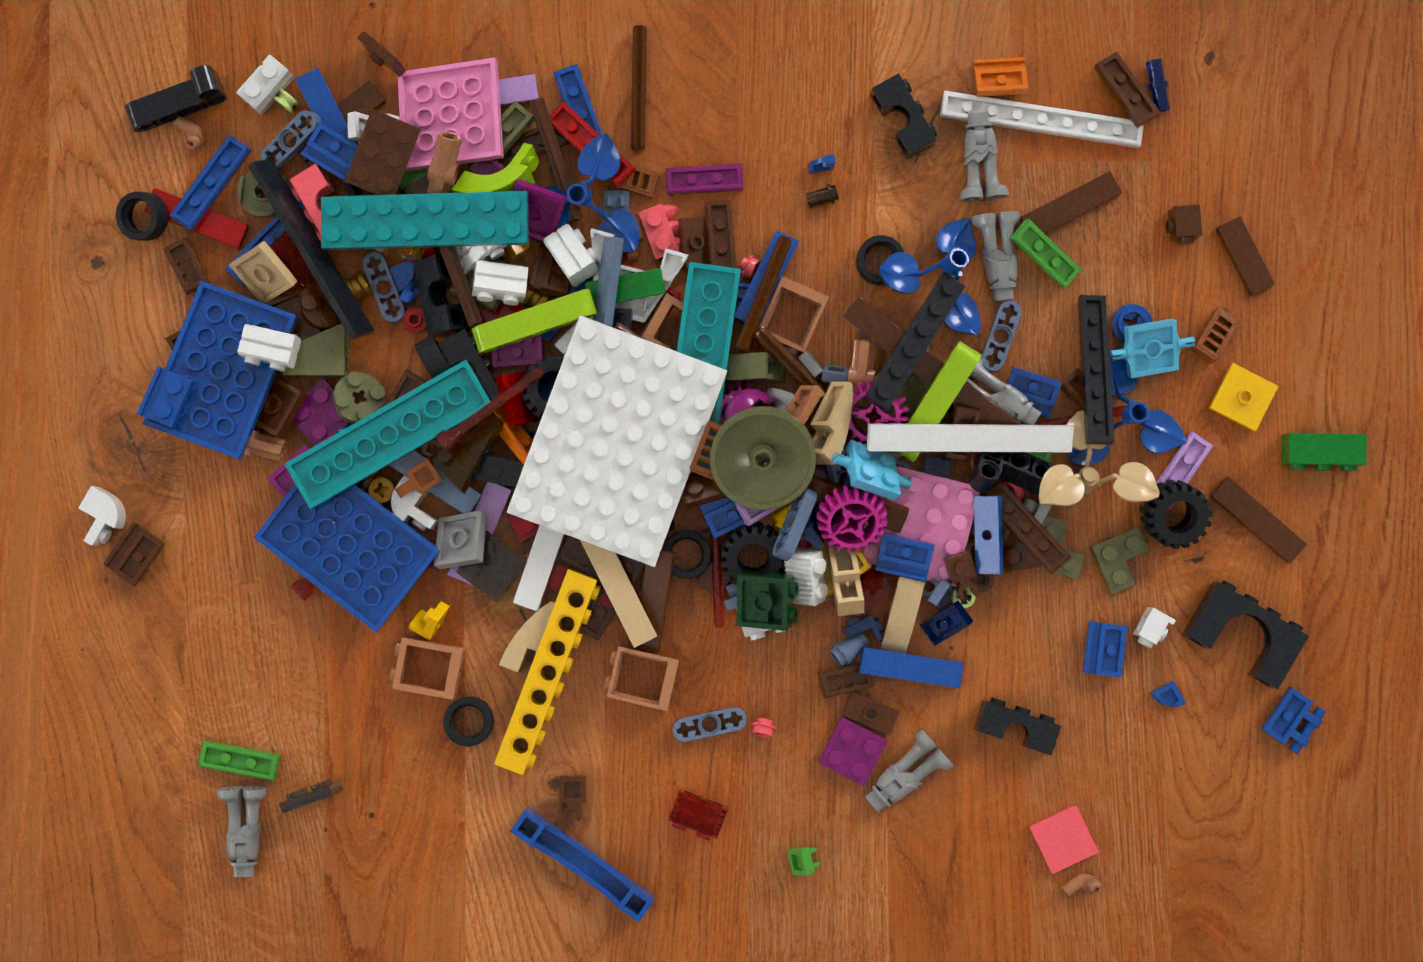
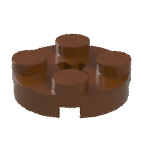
(311, 309)

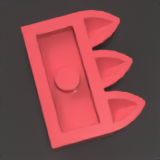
(659, 230)

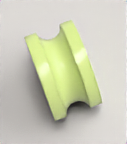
(286, 100)
(968, 603)

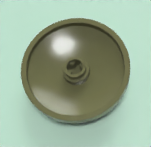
(762, 458)

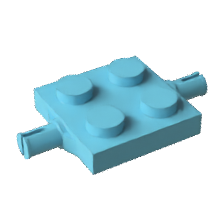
(1151, 348)
(872, 470)

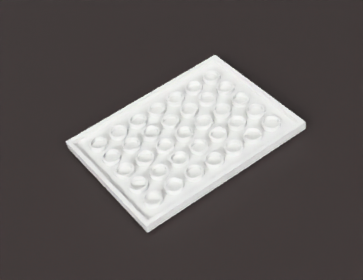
(616, 441)

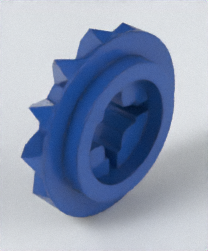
(1127, 313)

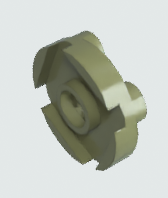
(250, 200)
(357, 383)

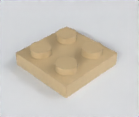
(263, 272)

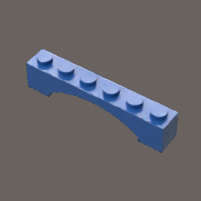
(607, 879)

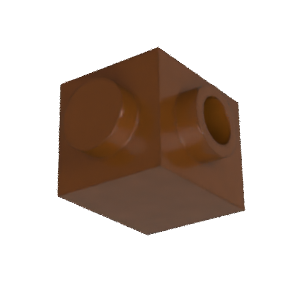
(1184, 224)

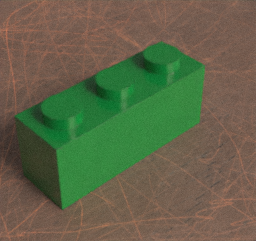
(1323, 451)

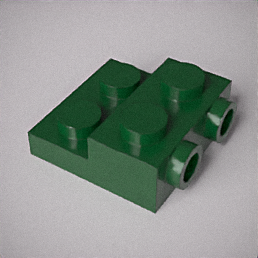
(766, 601)

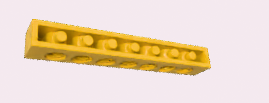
(509, 755)

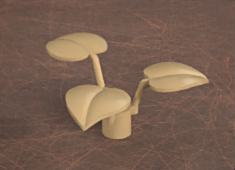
(1064, 488)

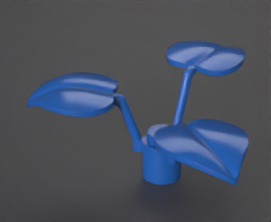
(602, 161)
(958, 242)
(1159, 431)

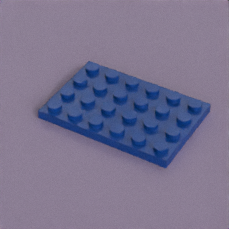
(226, 389)
(350, 550)

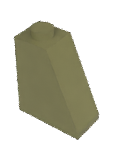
(322, 355)
(754, 368)

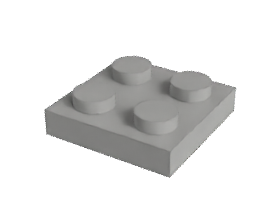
(460, 539)

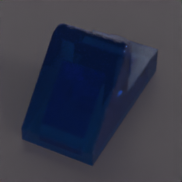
(946, 622)

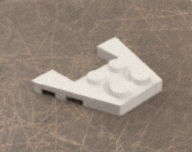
(670, 266)

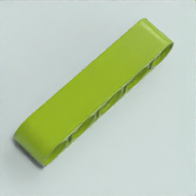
(534, 321)
(943, 389)

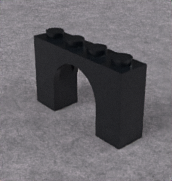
(1281, 639)

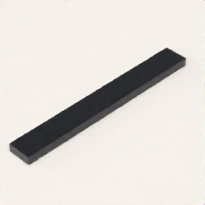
(310, 248)

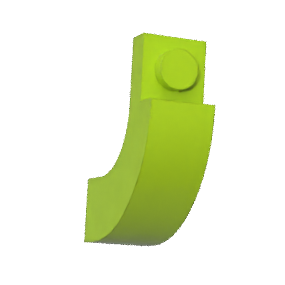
(520, 167)

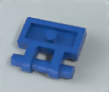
(1287, 716)

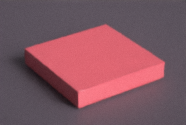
(1063, 839)

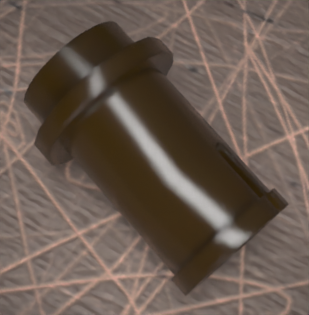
(824, 196)

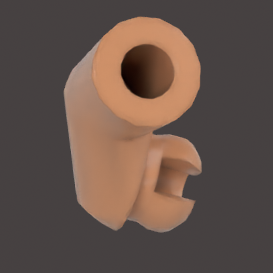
(193, 132)
(1083, 882)

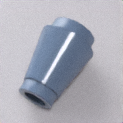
(846, 650)

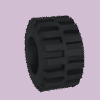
(531, 395)
(1189, 528)
(744, 536)

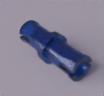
(1158, 84)

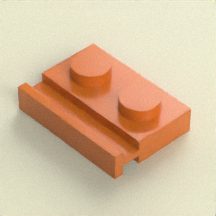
(1000, 76)

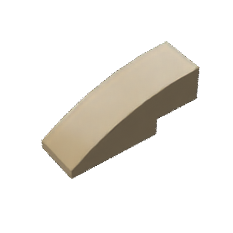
(832, 421)
(845, 581)
(901, 615)
(526, 638)

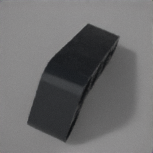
(182, 99)
(1013, 467)

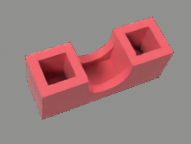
(309, 188)

